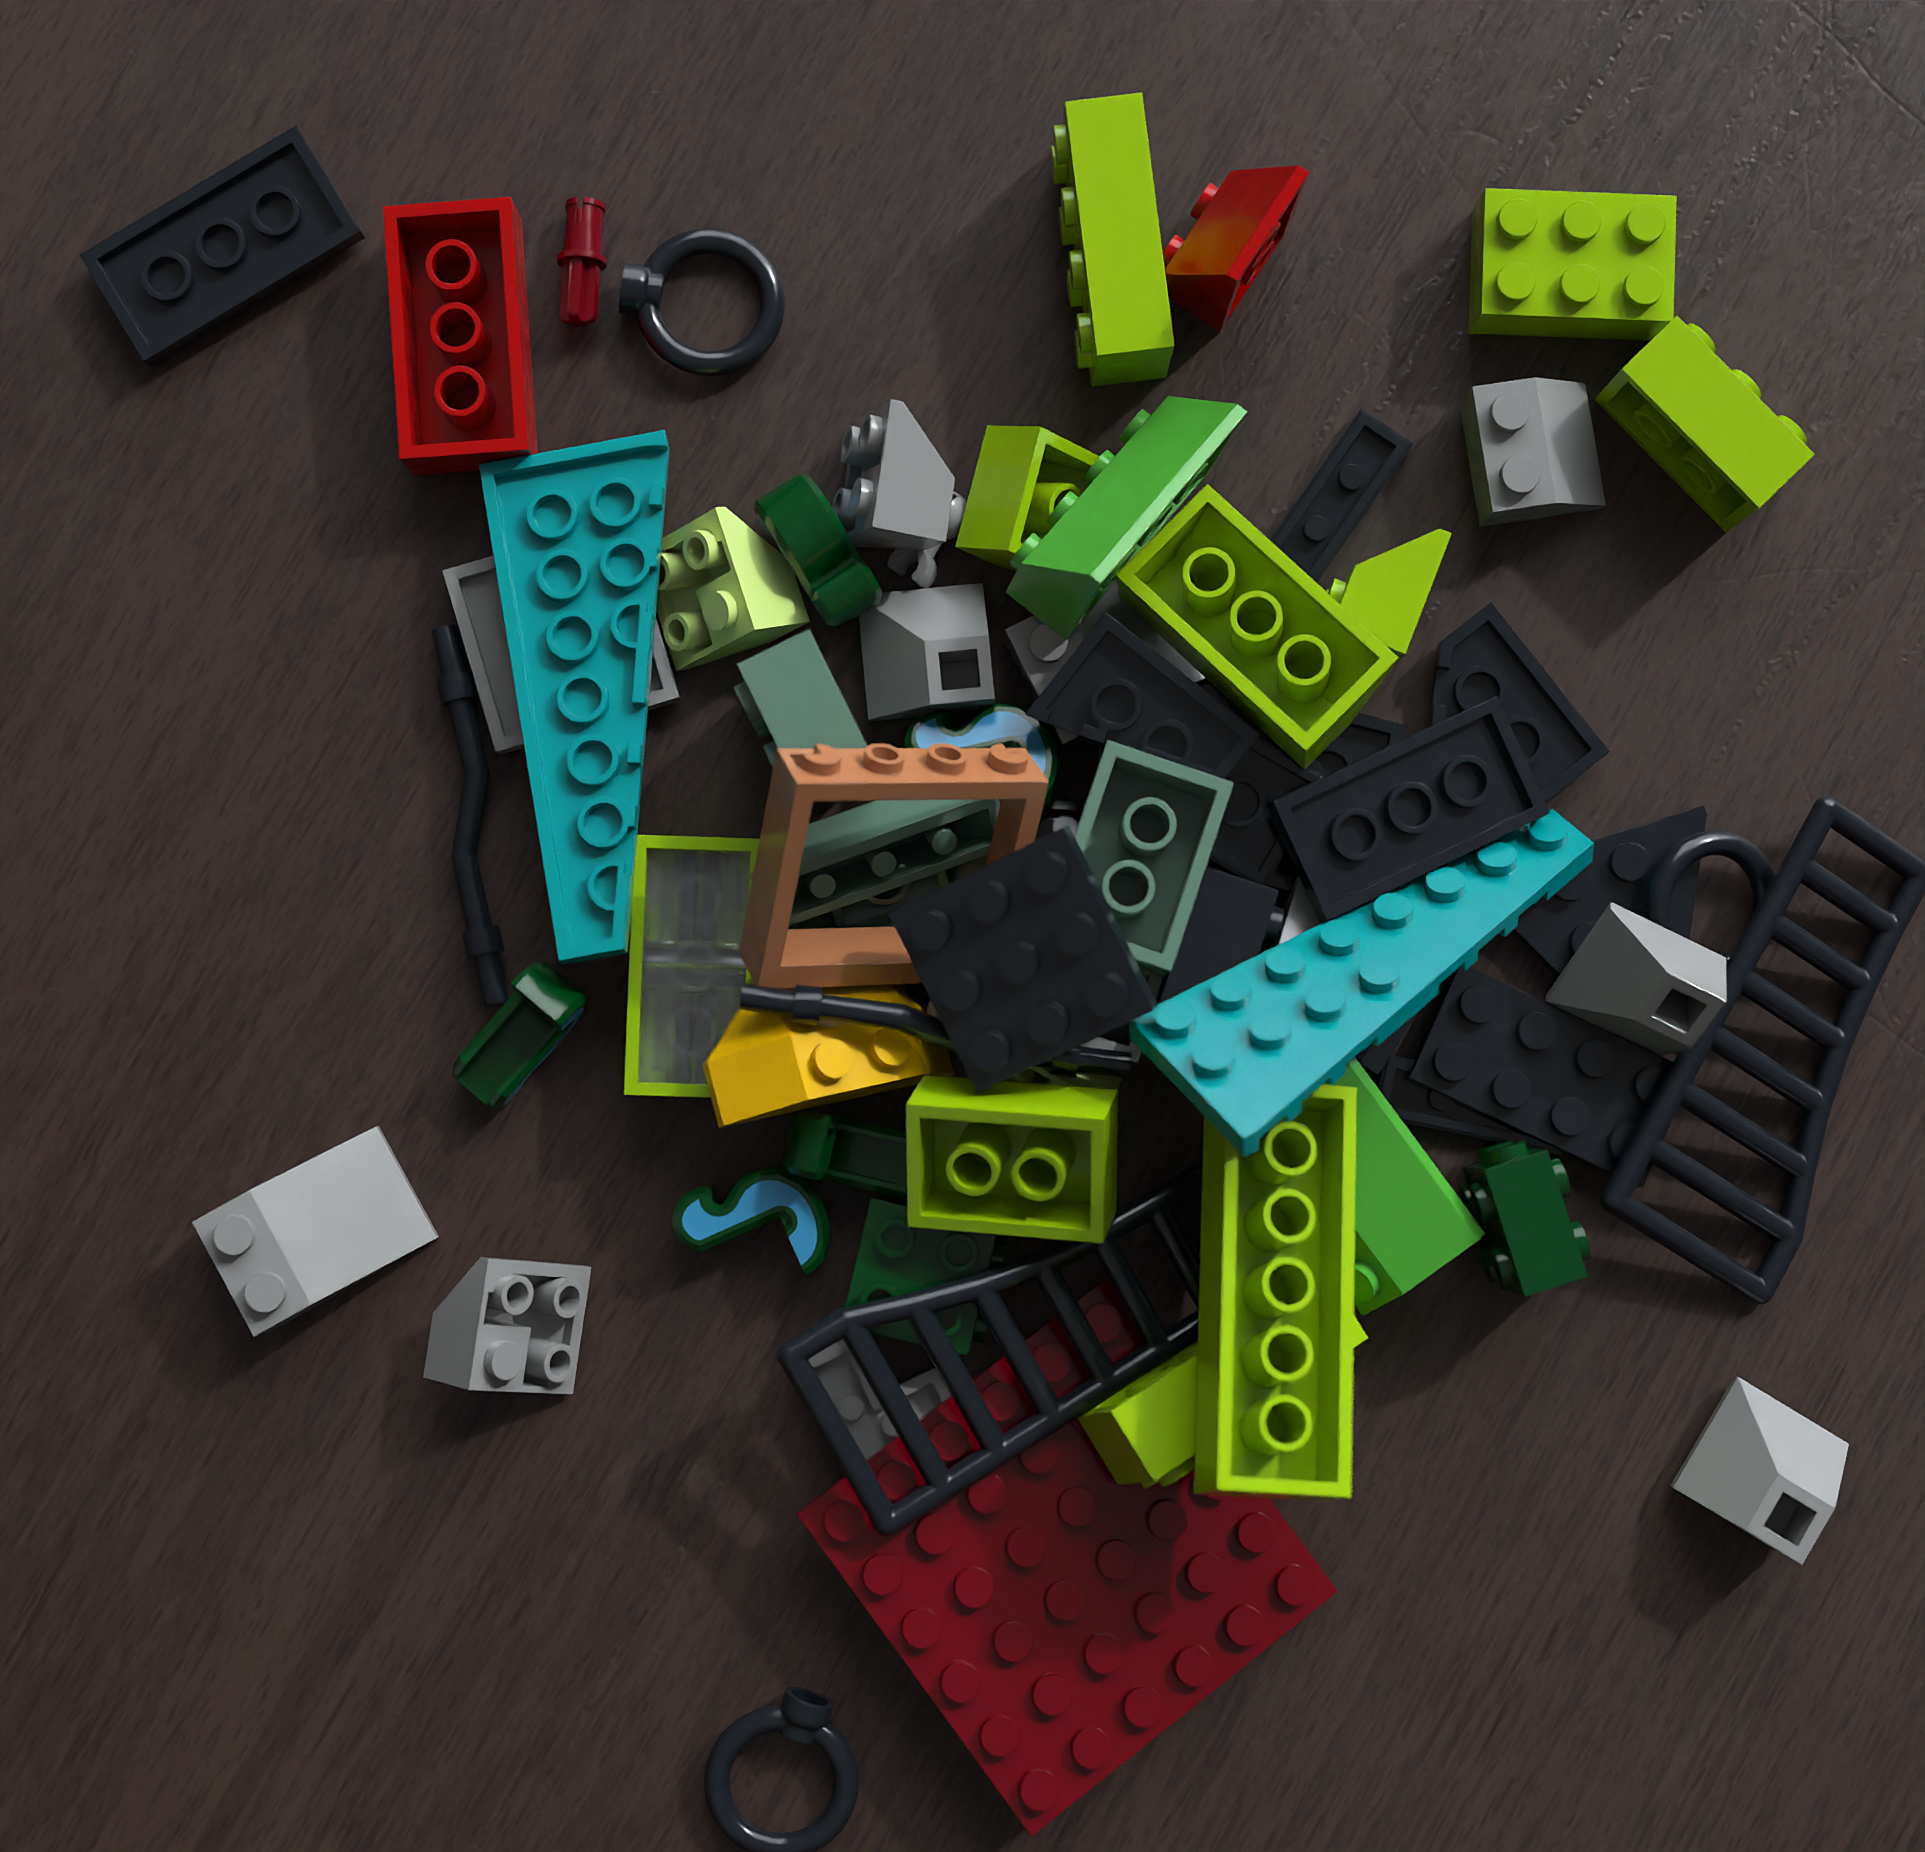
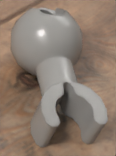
(927, 568)

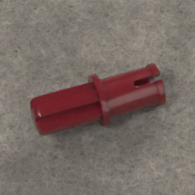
(582, 261)

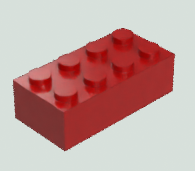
(459, 334)

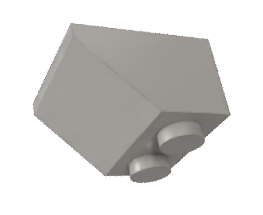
(1531, 450)

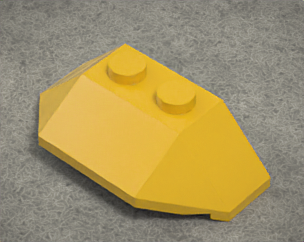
(782, 1067)

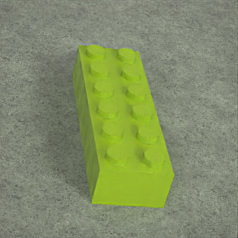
(1278, 1307)

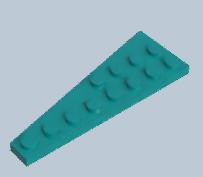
(578, 598)
(1299, 1012)

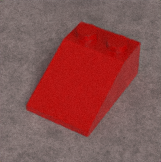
(1231, 240)

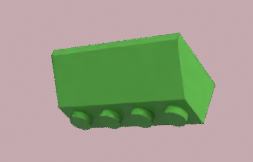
(1121, 508)
(1404, 1207)

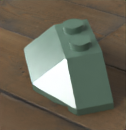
(887, 856)

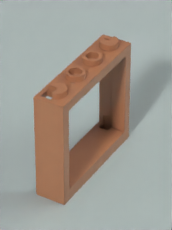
(879, 772)

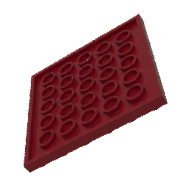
(1054, 1604)

